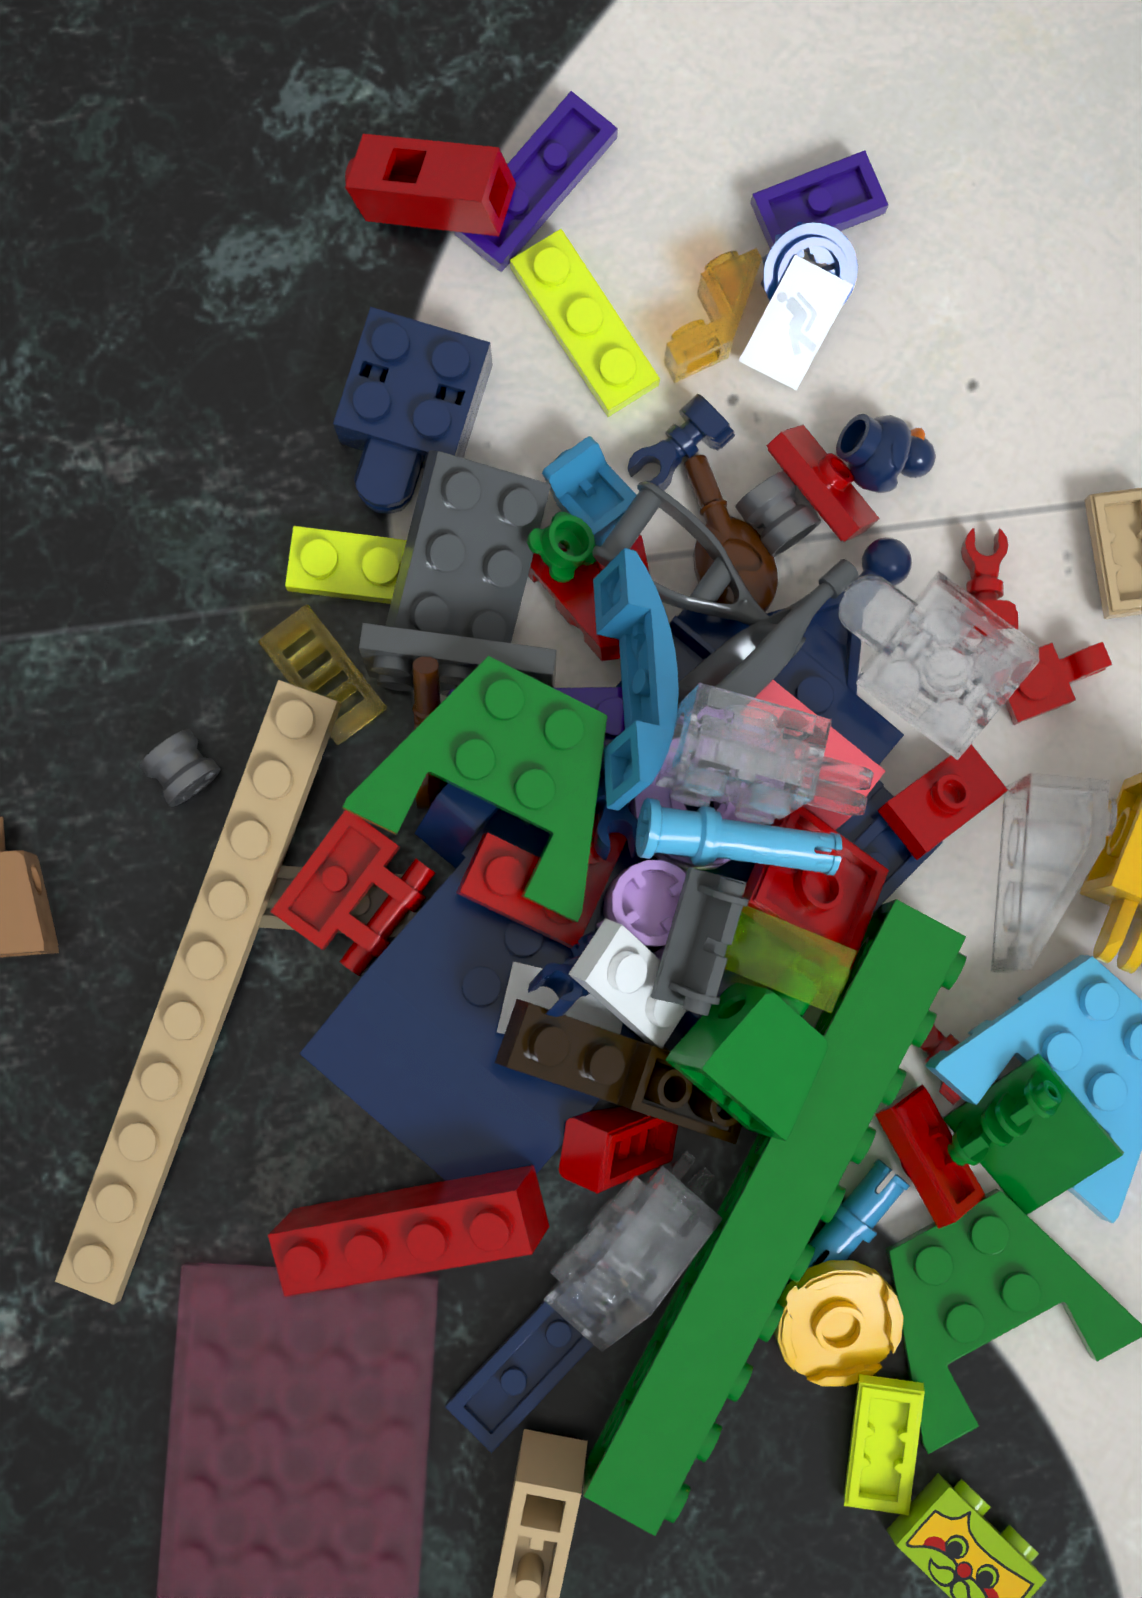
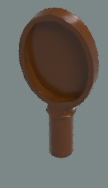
(737, 537)
(426, 700)

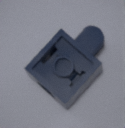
(405, 402)

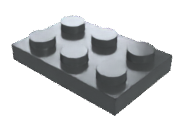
(467, 550)
(392, 650)

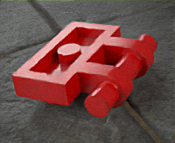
(337, 880)

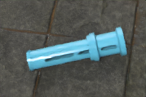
(707, 836)

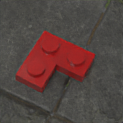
(503, 870)

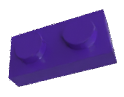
(833, 194)

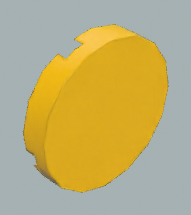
(838, 1323)

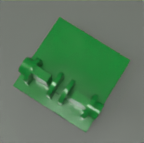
(1031, 1135)

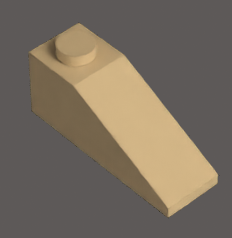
(540, 1516)

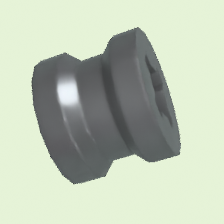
(179, 767)

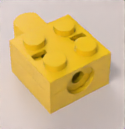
(1118, 882)

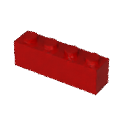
(410, 1231)

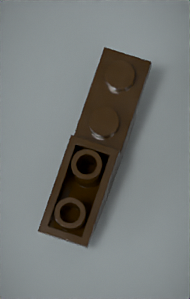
(609, 1069)

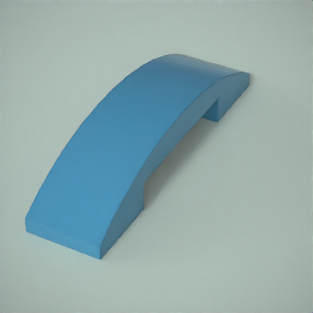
(633, 613)

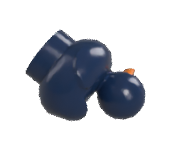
(883, 449)

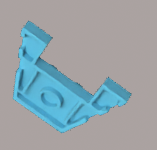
(1092, 1039)

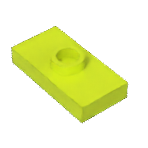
(884, 1444)

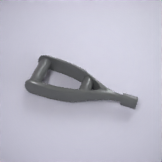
(715, 579)
(763, 649)

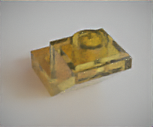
(724, 295)

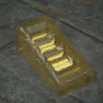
(294, 628)

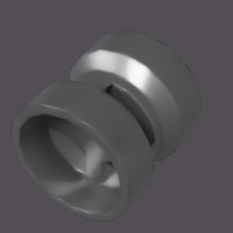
(775, 509)

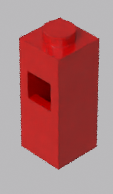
(430, 184)

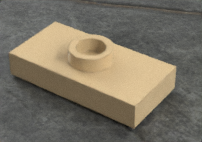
(1117, 549)

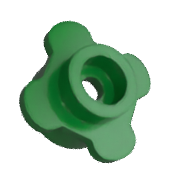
(573, 535)

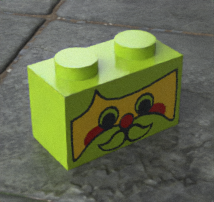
(963, 1549)

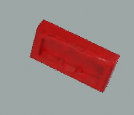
(823, 481)
(942, 801)
(921, 1144)

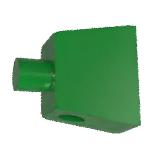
(754, 1057)

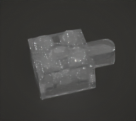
(931, 658)
(756, 759)
(633, 1253)

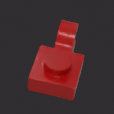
(1050, 680)

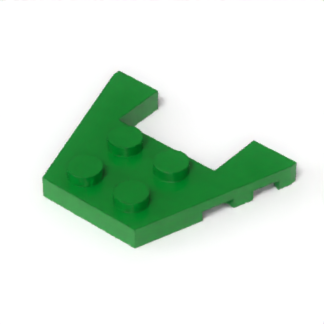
(517, 750)
(978, 1283)

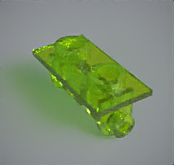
(789, 959)

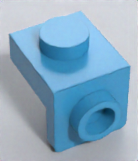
(589, 488)

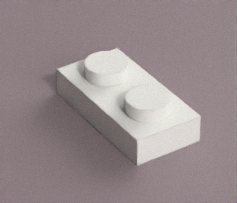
(622, 977)

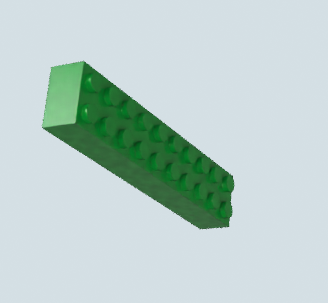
(768, 1217)

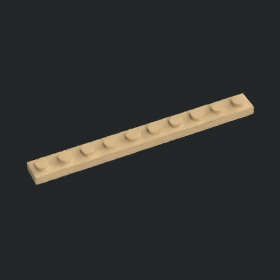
(198, 993)

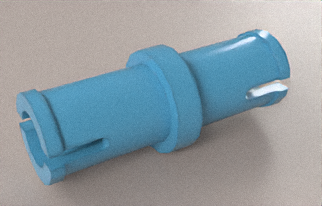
(858, 1215)

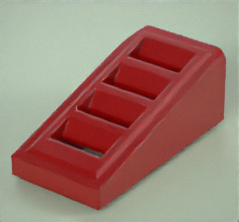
(610, 1147)

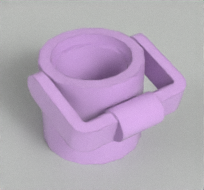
(645, 901)

